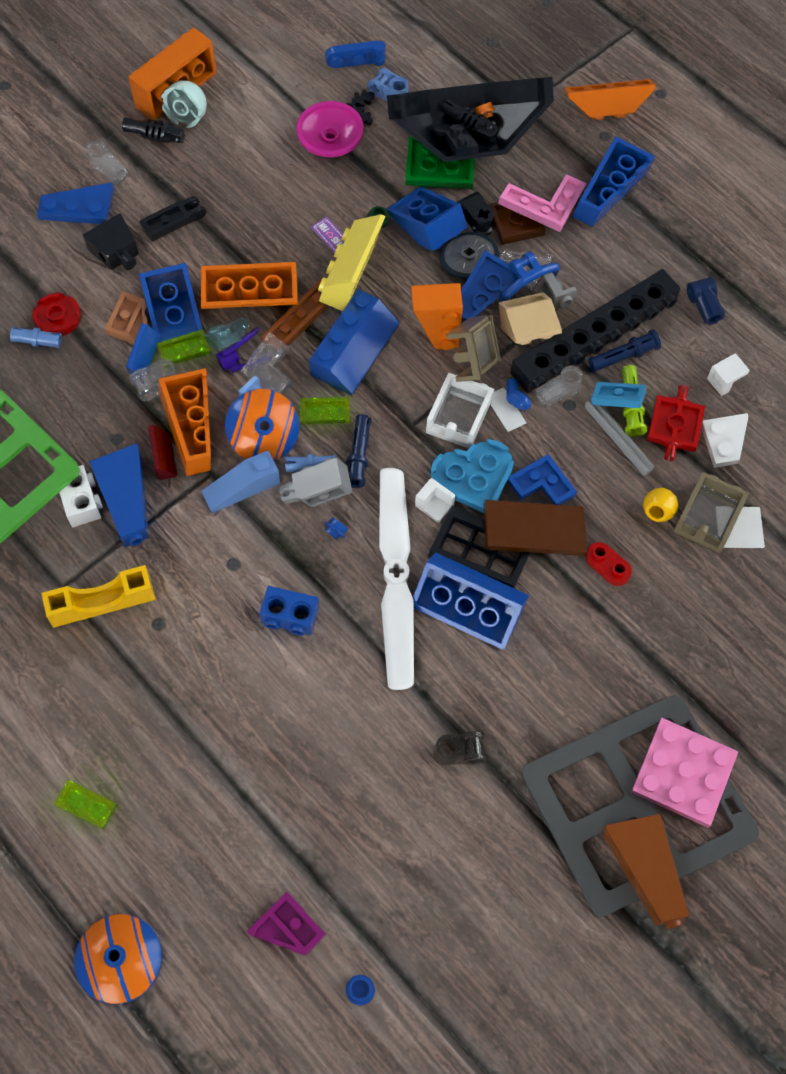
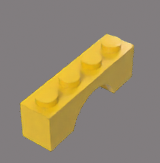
(72, 604)

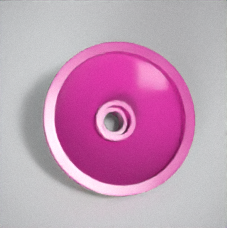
(330, 129)

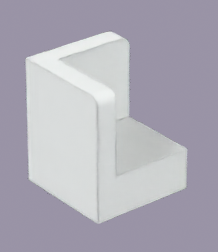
(726, 373)
(434, 500)

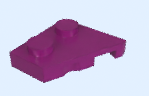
(288, 926)

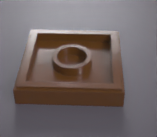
(514, 226)

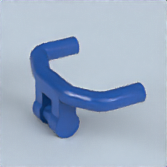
(524, 277)

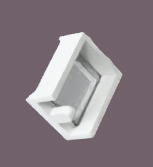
(459, 411)

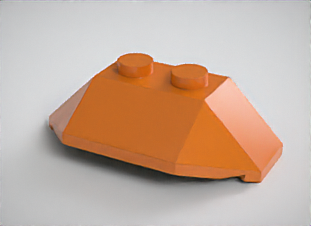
(611, 98)

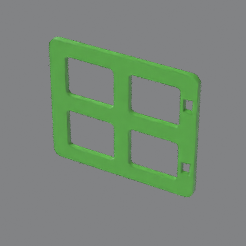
(30, 434)

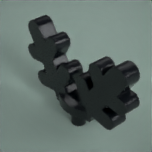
(360, 101)

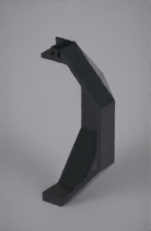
(515, 104)

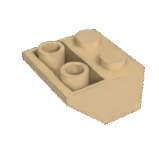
(529, 318)

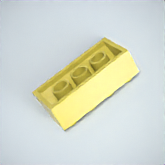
(350, 261)

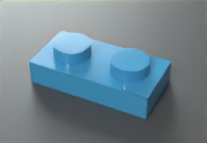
(618, 394)

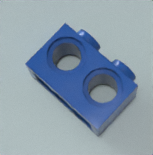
(292, 604)

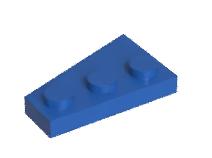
(77, 205)
(485, 284)

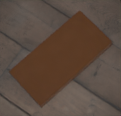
(534, 528)

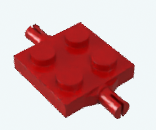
(676, 423)

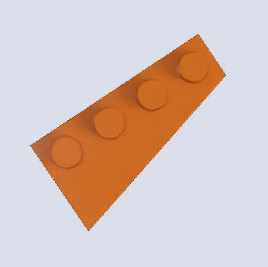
(187, 412)

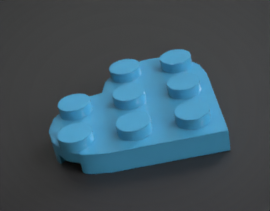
(474, 473)

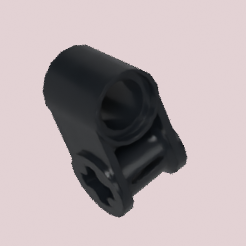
(477, 213)

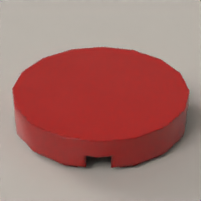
(57, 314)

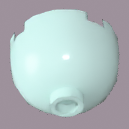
(184, 103)

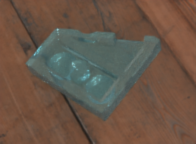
(223, 336)

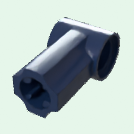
(704, 294)

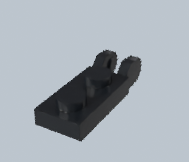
(172, 218)

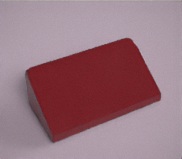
(162, 453)

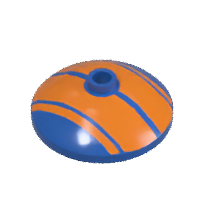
(244, 421)
(133, 971)

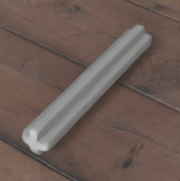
(620, 437)

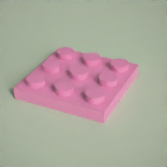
(684, 772)

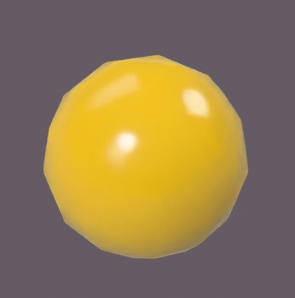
(660, 504)

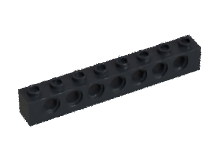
(659, 286)

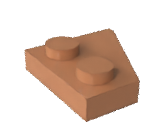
(127, 317)

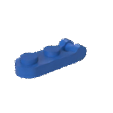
(356, 54)

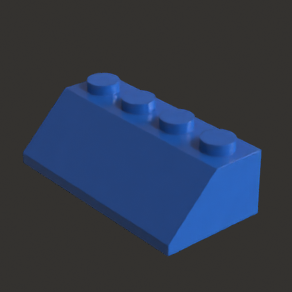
(353, 343)
(469, 600)

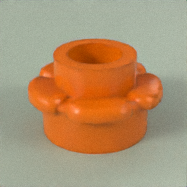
(485, 109)

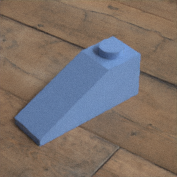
(242, 482)

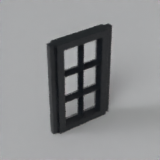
(477, 524)

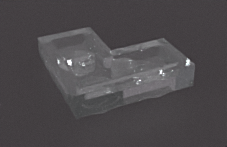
(264, 364)

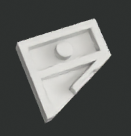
(725, 438)

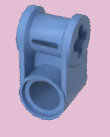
(387, 84)

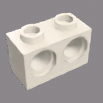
(83, 494)

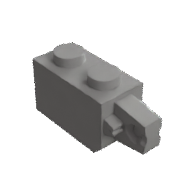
(318, 483)

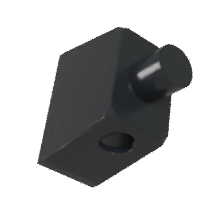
(112, 243)

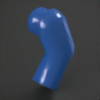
(516, 397)

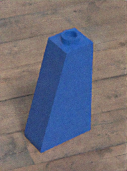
(123, 489)

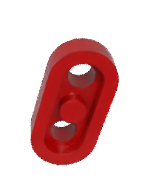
(606, 564)

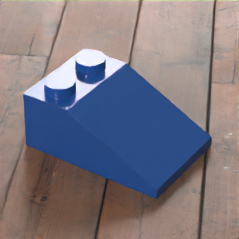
(428, 217)
(171, 301)

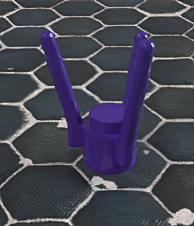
(228, 357)

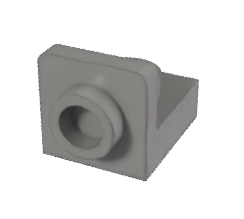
(554, 290)

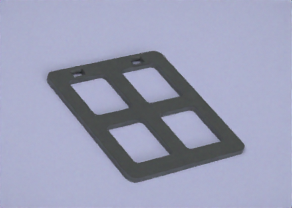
(571, 835)

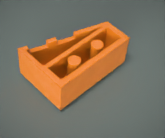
(438, 311)

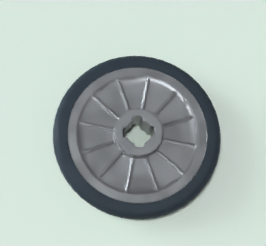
(463, 252)

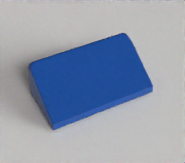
(143, 348)

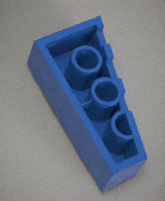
(616, 175)

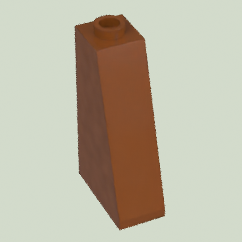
(648, 863)

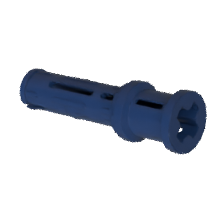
(634, 347)
(357, 459)

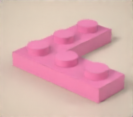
(552, 213)

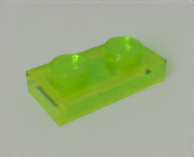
(184, 347)
(324, 410)
(86, 804)

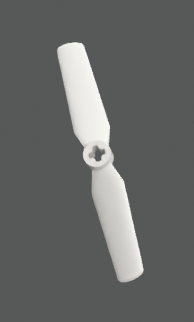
(397, 601)

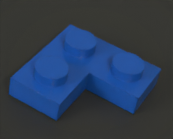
(542, 475)

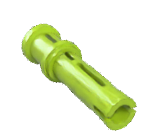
(634, 416)

